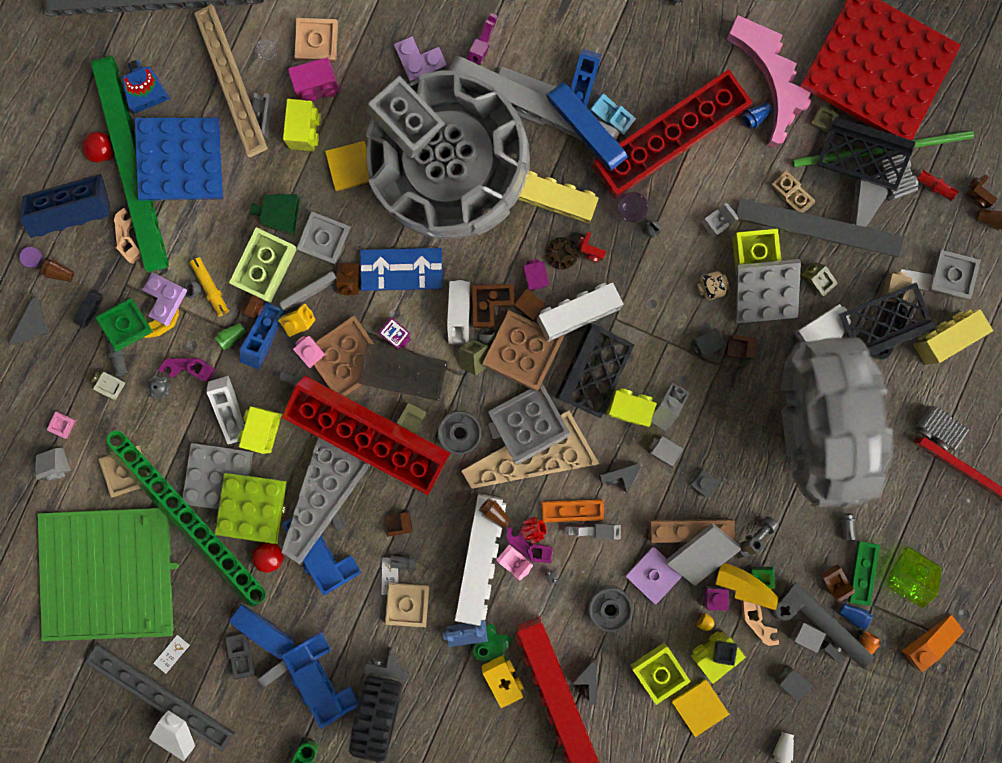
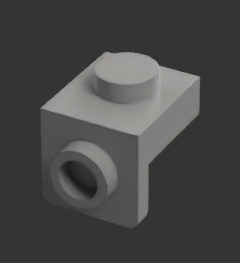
(719, 220)

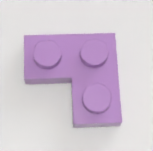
(417, 64)
(168, 295)

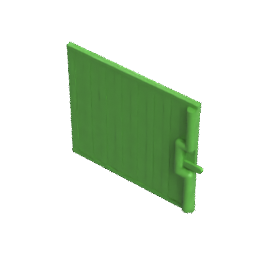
(105, 574)

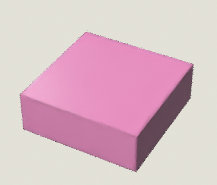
(61, 425)

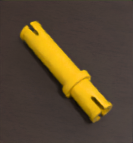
(213, 294)

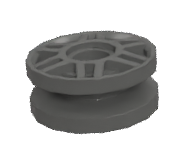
(448, 438)
(610, 621)

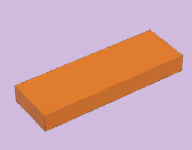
(572, 510)

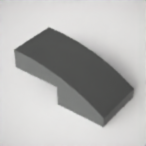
(241, 656)

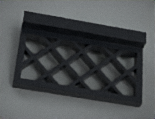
(872, 137)
(898, 336)
(579, 362)

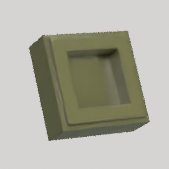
(824, 119)

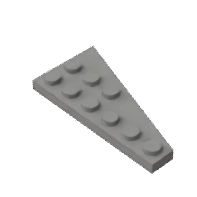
(324, 490)

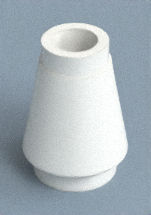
(784, 749)

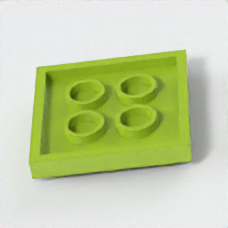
(250, 508)

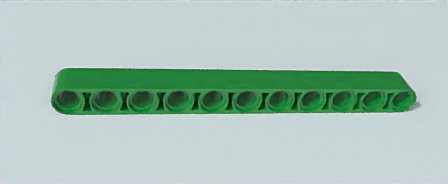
(124, 146)
(183, 508)

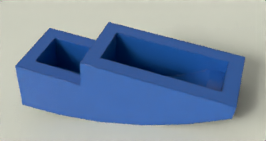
(261, 631)

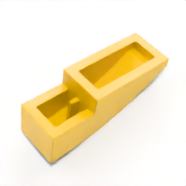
(747, 586)

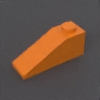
(933, 644)

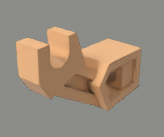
(122, 237)
(761, 630)

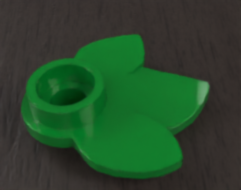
(495, 646)

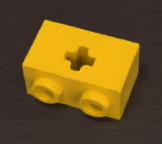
(504, 692)

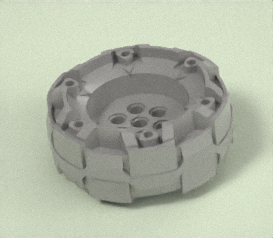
(488, 174)
(835, 422)

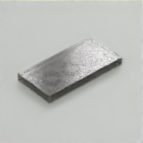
(403, 372)

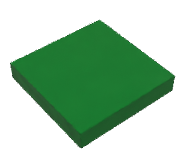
(123, 324)

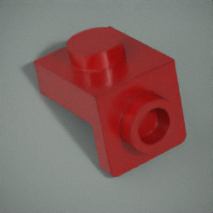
(593, 253)

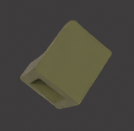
(472, 356)
(412, 418)

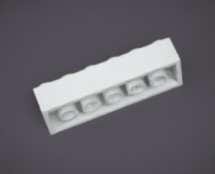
(478, 566)

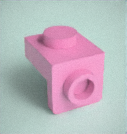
(308, 350)
(515, 562)

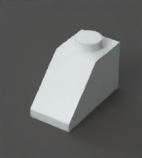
(173, 735)

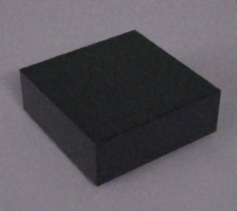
(725, 652)

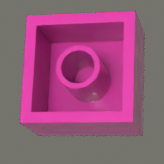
(314, 80)

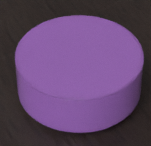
(31, 257)

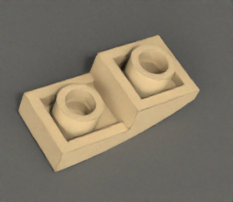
(792, 193)

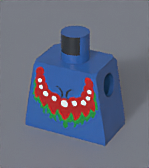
(143, 88)

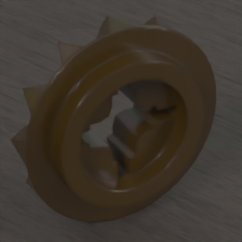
(553, 257)

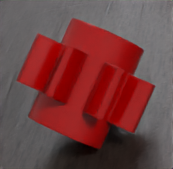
(533, 530)

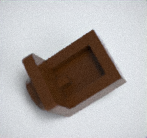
(980, 196)
(347, 279)
(251, 305)
(837, 583)

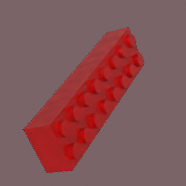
(675, 132)
(365, 435)
(555, 692)

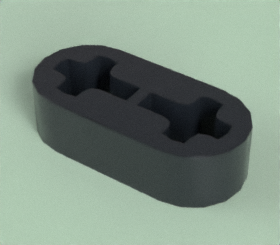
(88, 309)

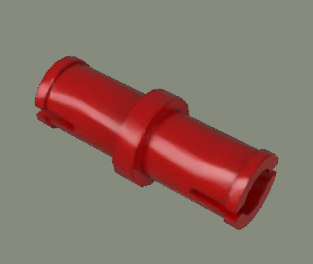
(937, 185)

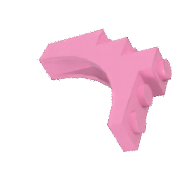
(778, 71)

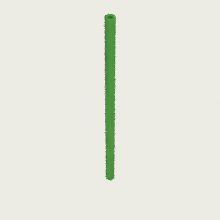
(919, 143)

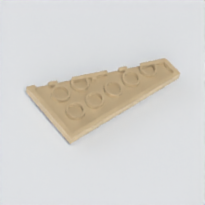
(565, 455)

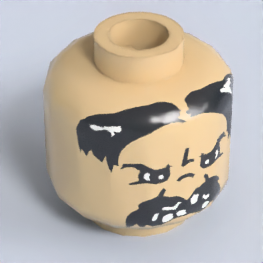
(713, 285)

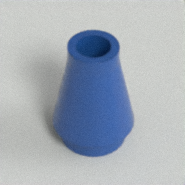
(754, 116)
(857, 616)

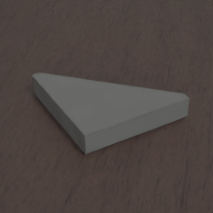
(31, 325)

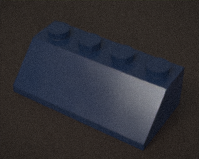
(65, 206)

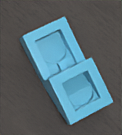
(612, 114)

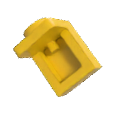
(297, 320)

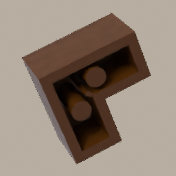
(486, 299)

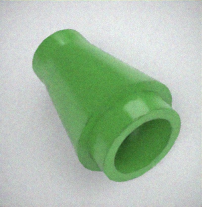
(229, 336)

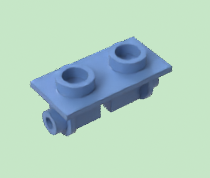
(465, 634)

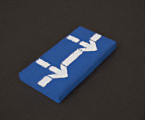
(401, 269)

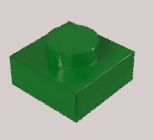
(765, 575)

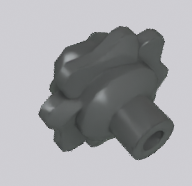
(158, 387)

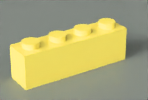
(559, 198)

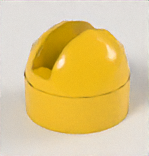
(705, 622)

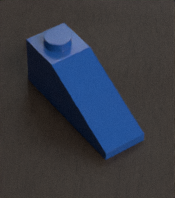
(585, 75)
(261, 336)

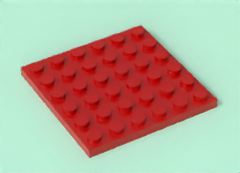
(881, 66)

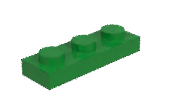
(864, 572)

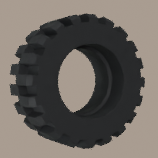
(375, 718)

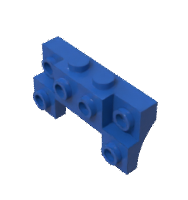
(324, 568)
(313, 682)

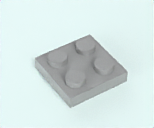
(323, 238)
(954, 275)

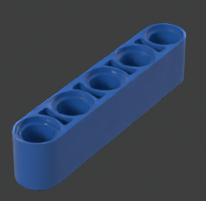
(586, 126)

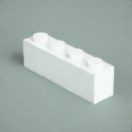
(580, 311)

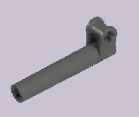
(798, 599)

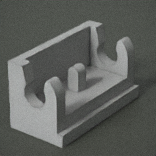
(263, 111)

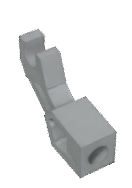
(599, 531)

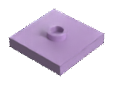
(653, 575)

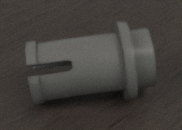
(847, 521)
(404, 563)

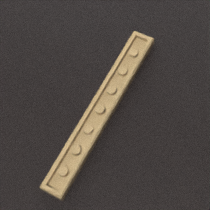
(230, 81)

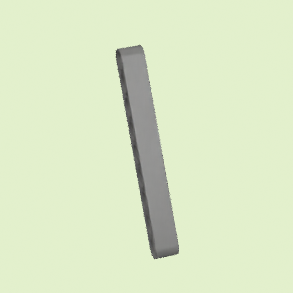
(521, 97)

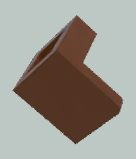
(529, 304)
(741, 347)
(399, 523)

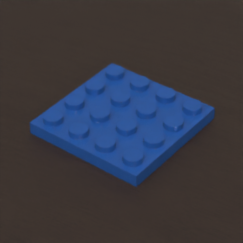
(178, 159)

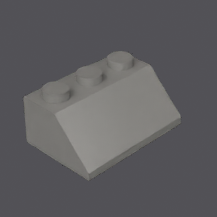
(410, 127)

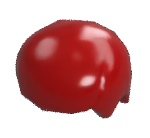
(97, 147)
(267, 557)

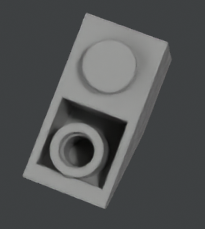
(669, 406)
(51, 465)

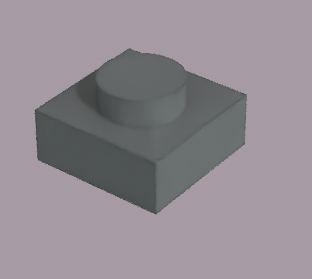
(704, 483)
(833, 651)

